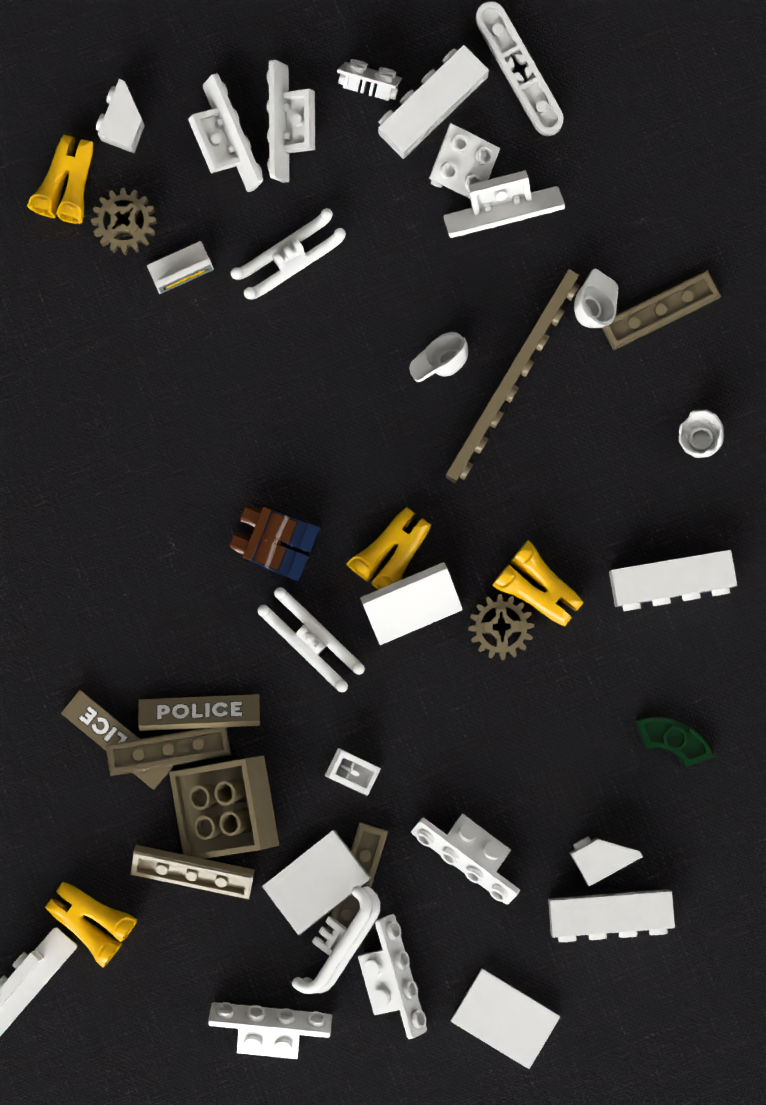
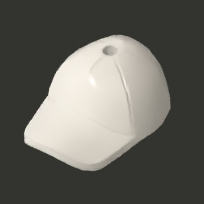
(596, 300)
(441, 356)

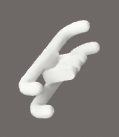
(289, 256)
(311, 639)
(341, 942)

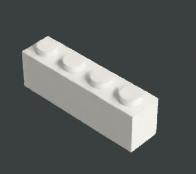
(433, 101)
(673, 578)
(611, 913)

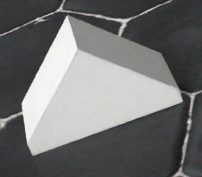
(352, 771)

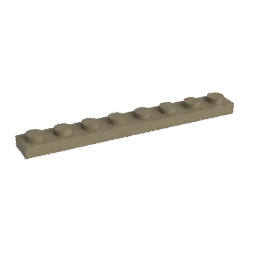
(520, 366)

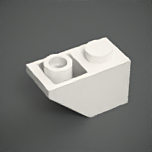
(122, 122)

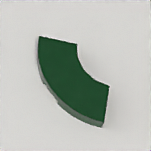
(676, 737)

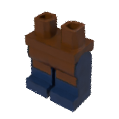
(266, 541)

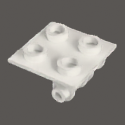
(356, 70)
(463, 160)

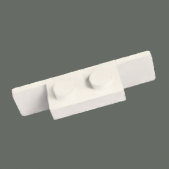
(289, 120)
(222, 136)
(502, 202)
(472, 852)
(32, 974)
(390, 978)
(269, 1030)

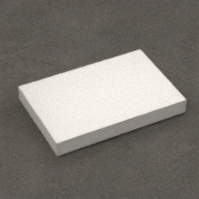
(411, 603)
(316, 882)
(505, 1018)

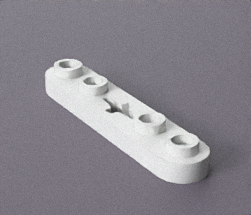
(504, 43)

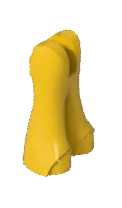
(47, 197)
(369, 559)
(530, 562)
(97, 941)

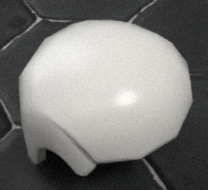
(701, 434)

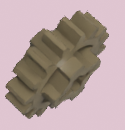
(115, 229)
(514, 626)

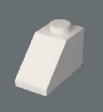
(601, 858)

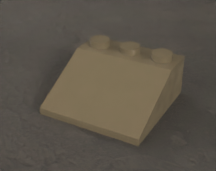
(224, 808)

